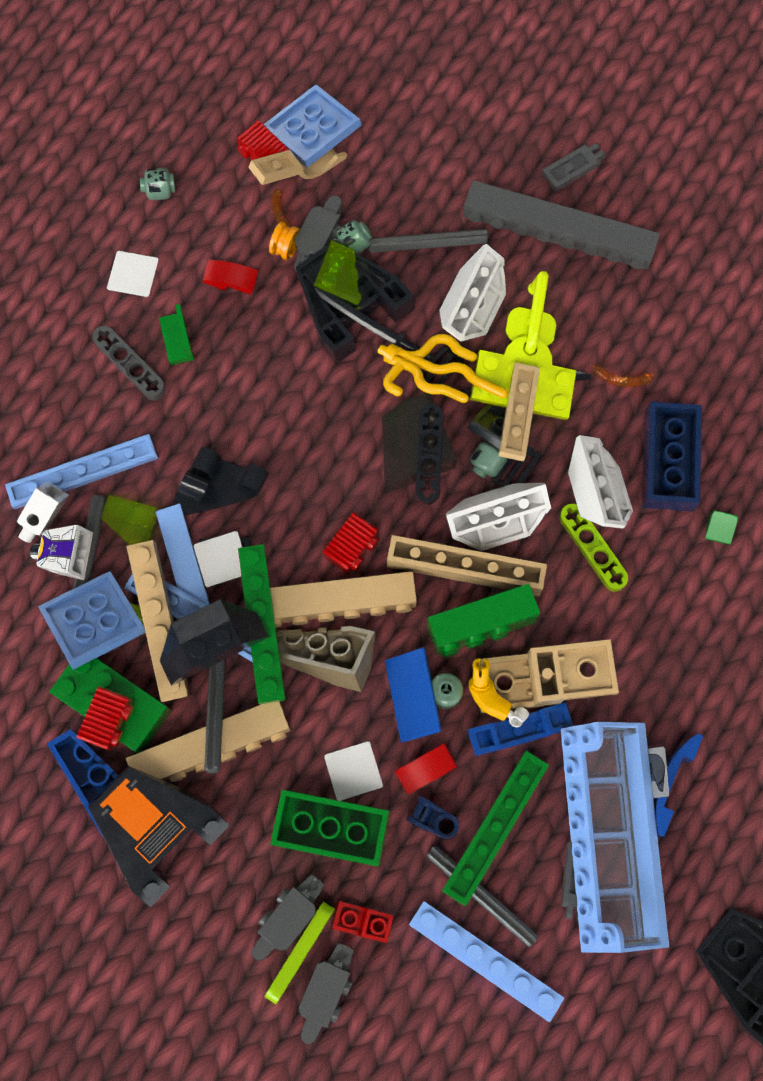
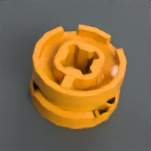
(283, 240)

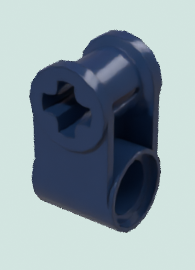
(431, 818)

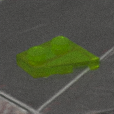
(339, 273)
(129, 519)

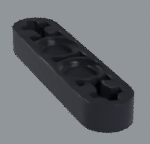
(426, 453)

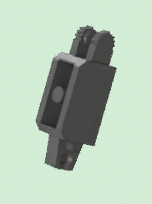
(318, 229)
(289, 918)
(324, 991)

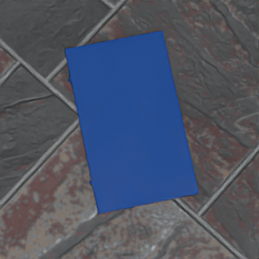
(413, 695)

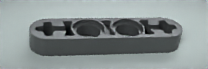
(128, 363)

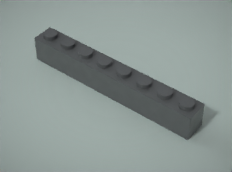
(560, 225)

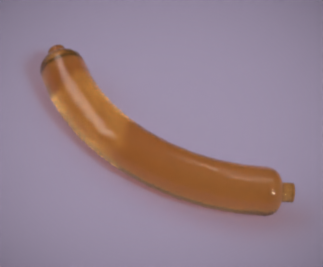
(276, 208)
(622, 381)

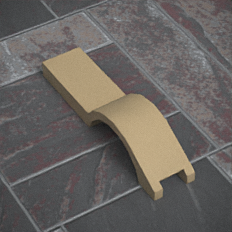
(285, 165)

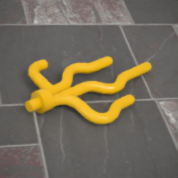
(413, 361)

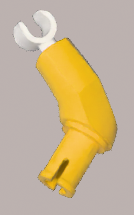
(488, 700)

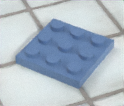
(313, 125)
(91, 620)

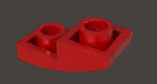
(224, 274)
(426, 768)
(362, 921)

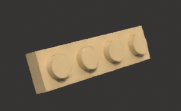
(519, 412)

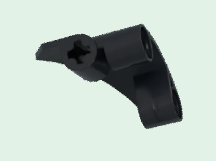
(217, 483)

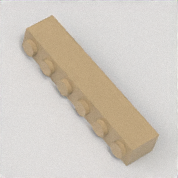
(465, 565)
(343, 598)
(155, 611)
(187, 752)

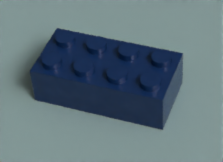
(672, 456)

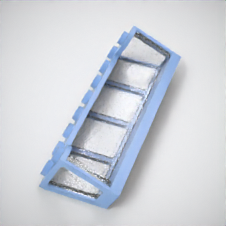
(614, 838)

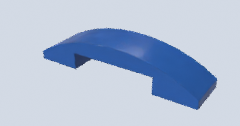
(503, 735)
(685, 753)

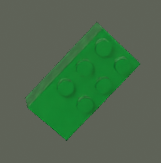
(482, 620)
(78, 688)
(330, 828)

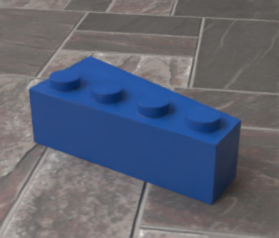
(82, 767)

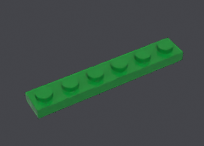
(259, 600)
(495, 828)

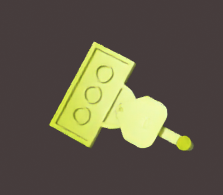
(530, 335)

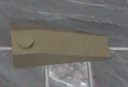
(330, 655)

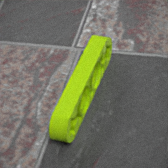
(597, 545)
(299, 953)

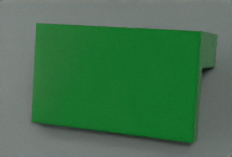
(176, 337)

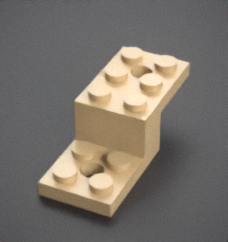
(553, 674)

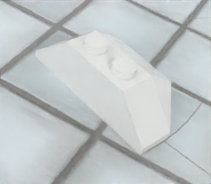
(475, 295)
(598, 484)
(499, 515)

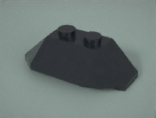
(208, 639)

